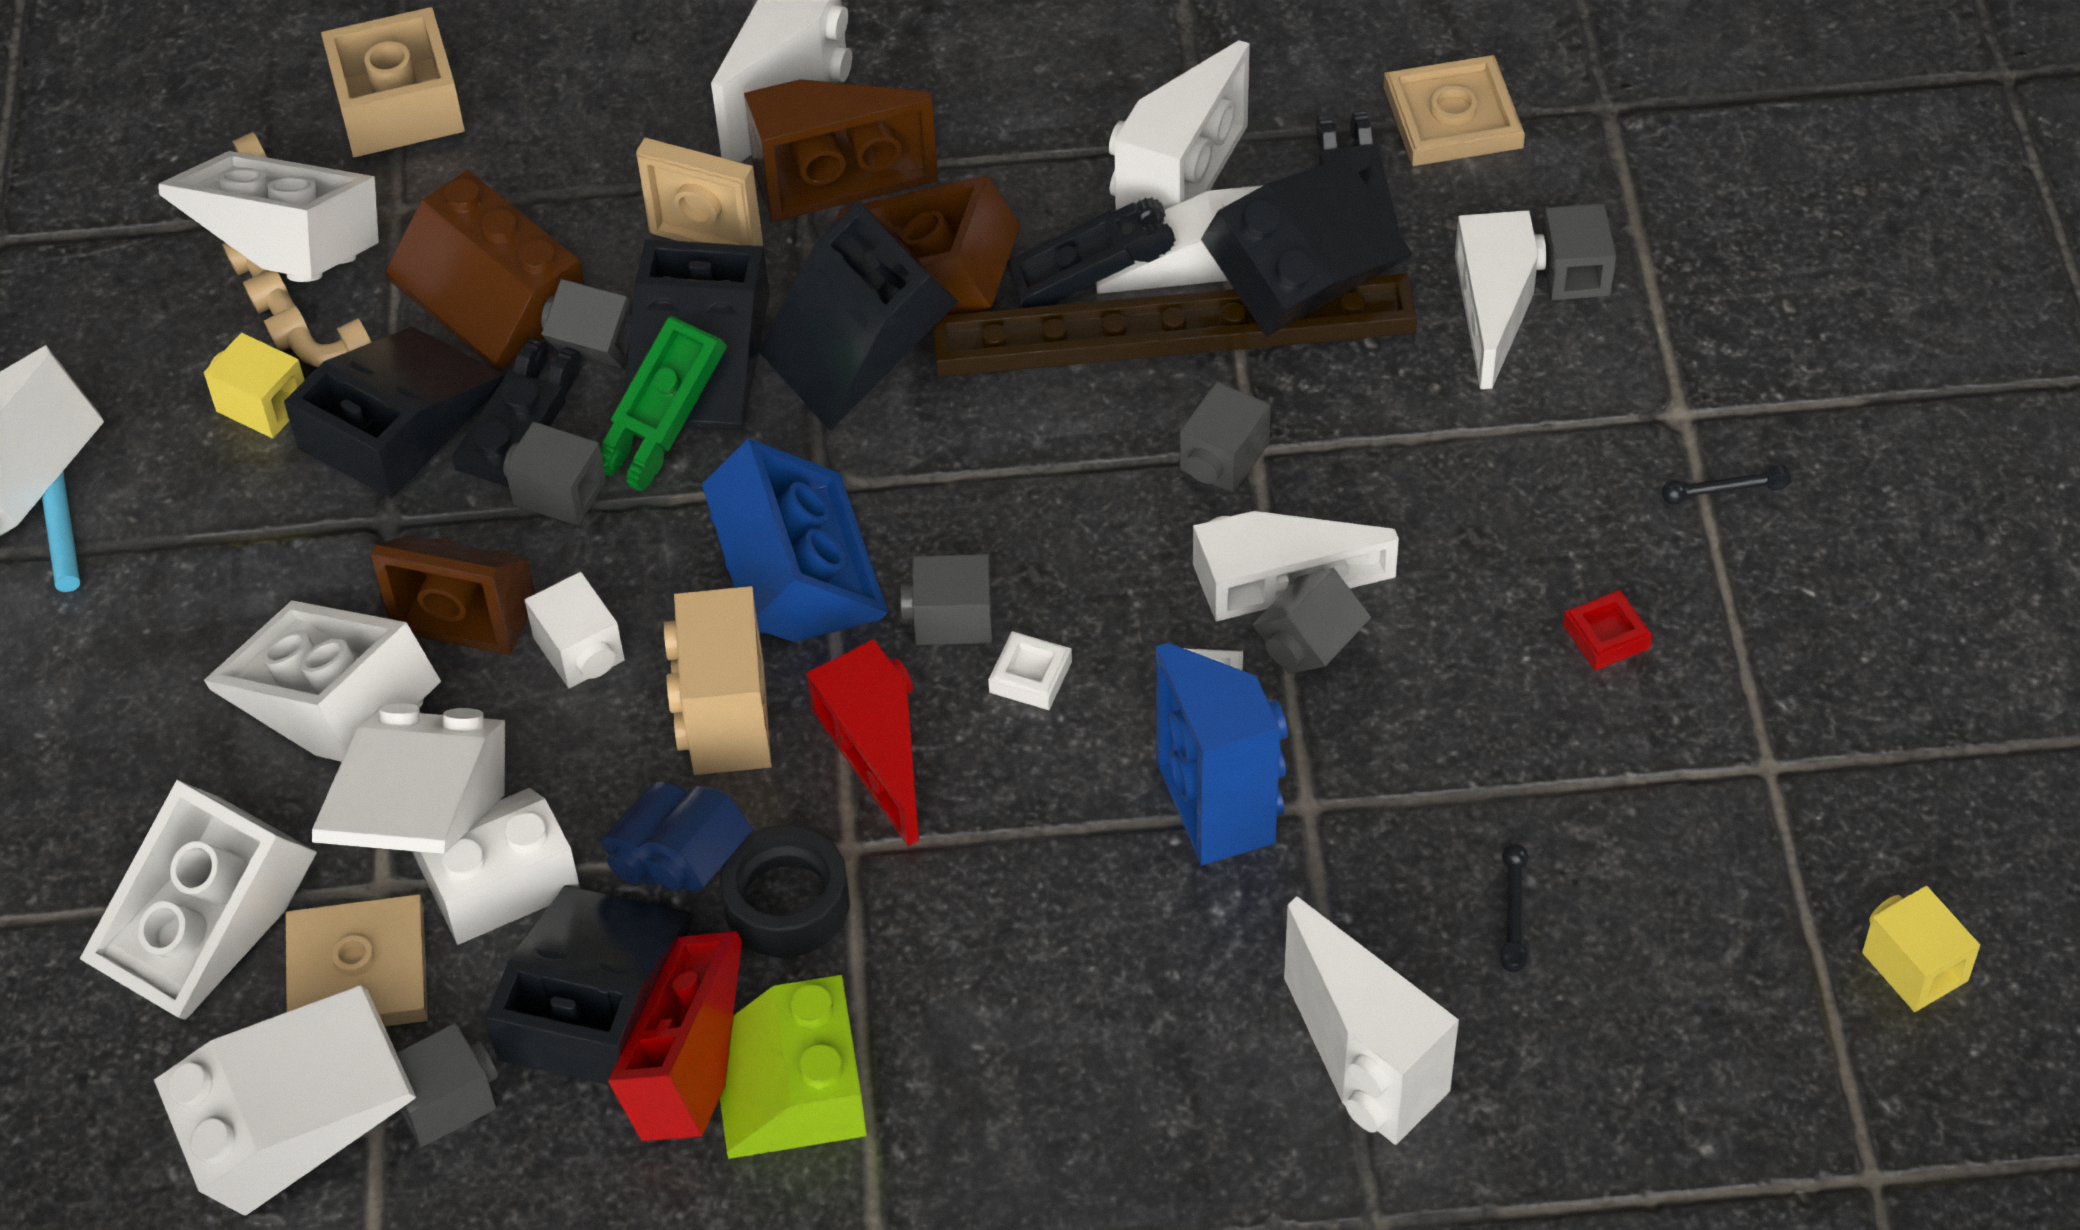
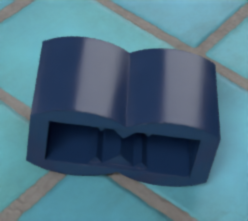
(675, 837)

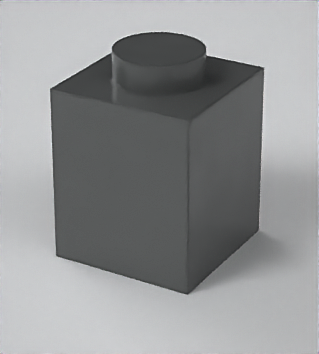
(1578, 251)
(589, 322)
(1224, 437)
(554, 473)
(949, 599)
(1311, 621)
(448, 1084)

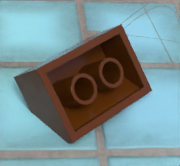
(480, 268)

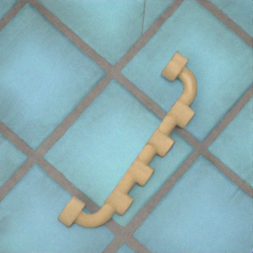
(269, 292)

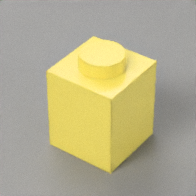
(252, 382)
(1920, 947)

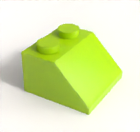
(792, 1071)

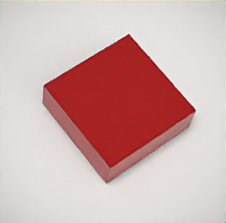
(1607, 629)

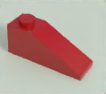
(867, 716)
(681, 1041)

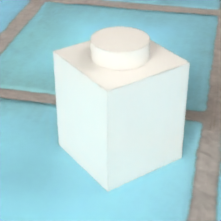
(574, 630)

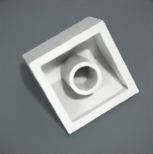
(501, 867)

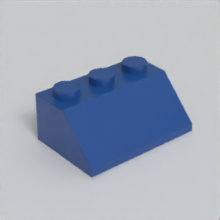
(793, 541)
(1218, 752)

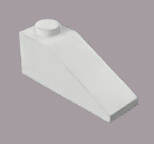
(1189, 259)
(1497, 281)
(1257, 555)

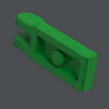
(660, 399)

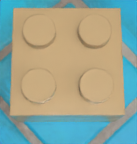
(393, 82)
(718, 681)

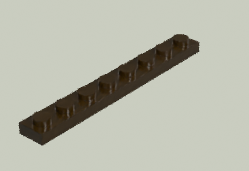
(1157, 328)

